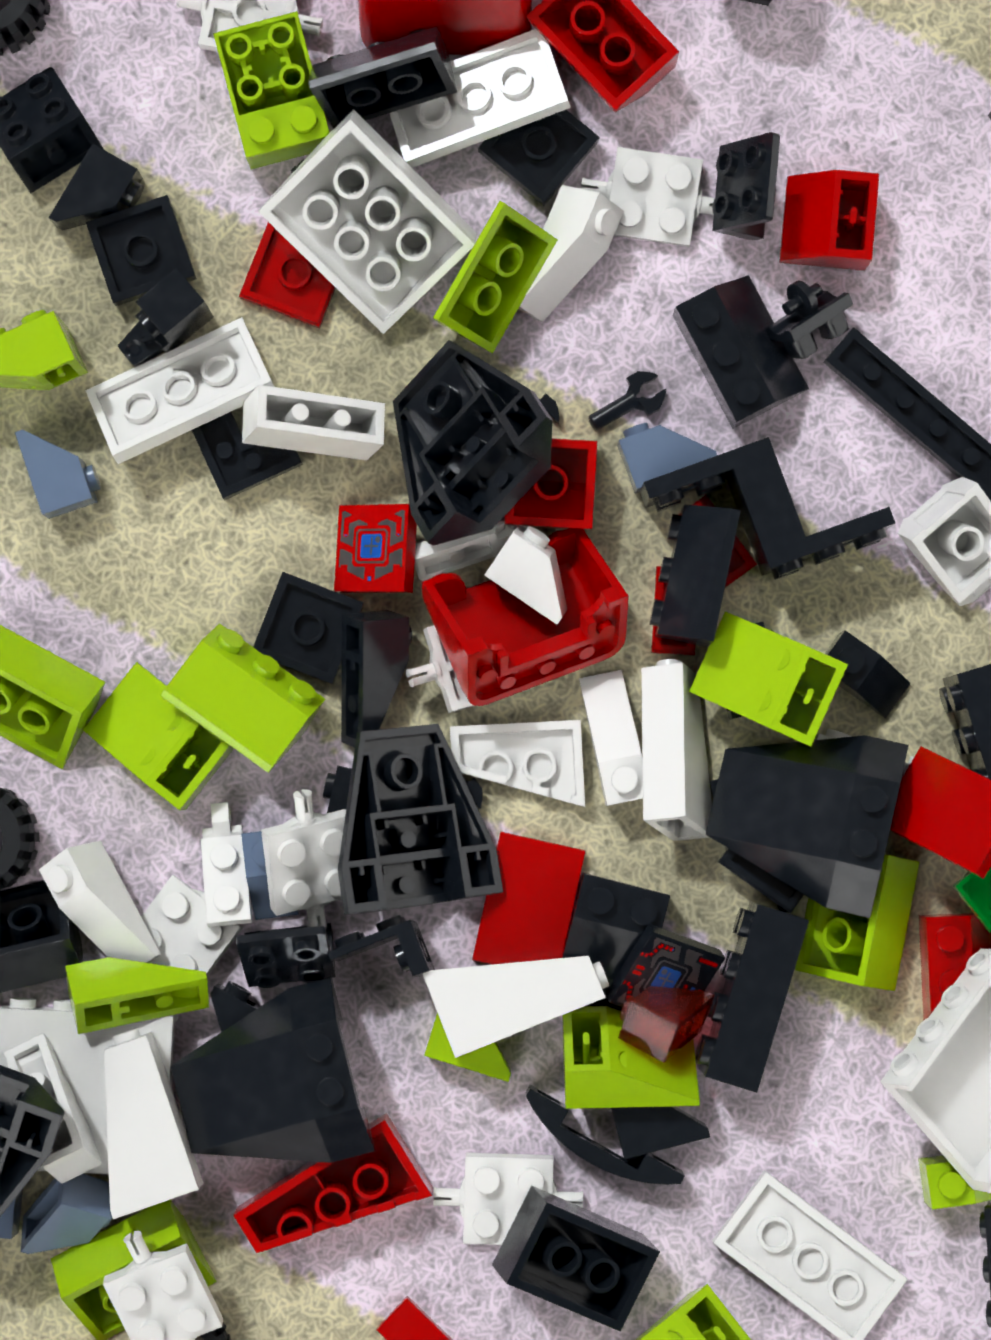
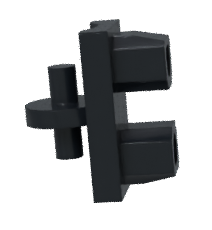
(806, 311)

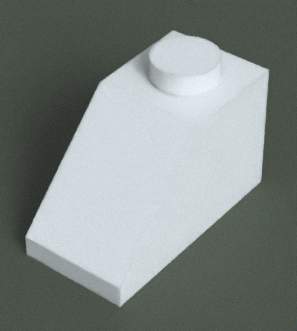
(530, 572)

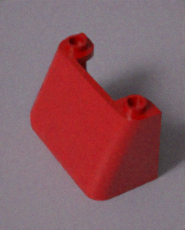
(462, 23)
(509, 647)

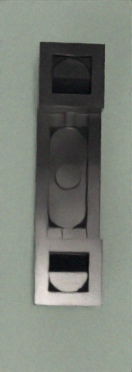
(647, 1169)

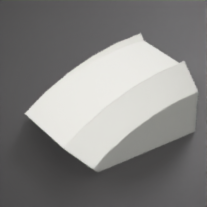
(953, 539)

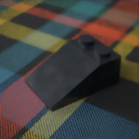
(609, 923)

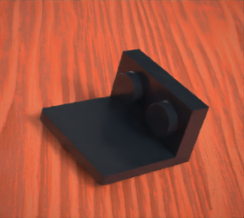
(43, 130)
(746, 186)
(410, 953)
(286, 955)

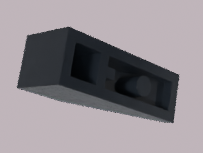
(372, 666)

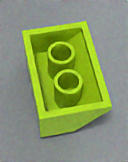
(495, 278)
(243, 697)
(43, 698)
(859, 947)
(83, 1266)

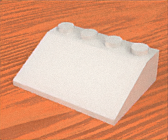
(369, 222)

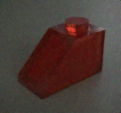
(664, 1019)

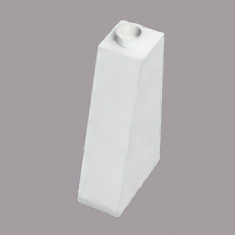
(674, 753)
(507, 998)
(145, 1130)

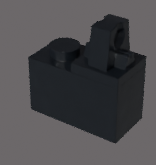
(166, 319)

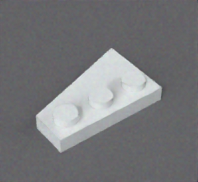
(525, 756)

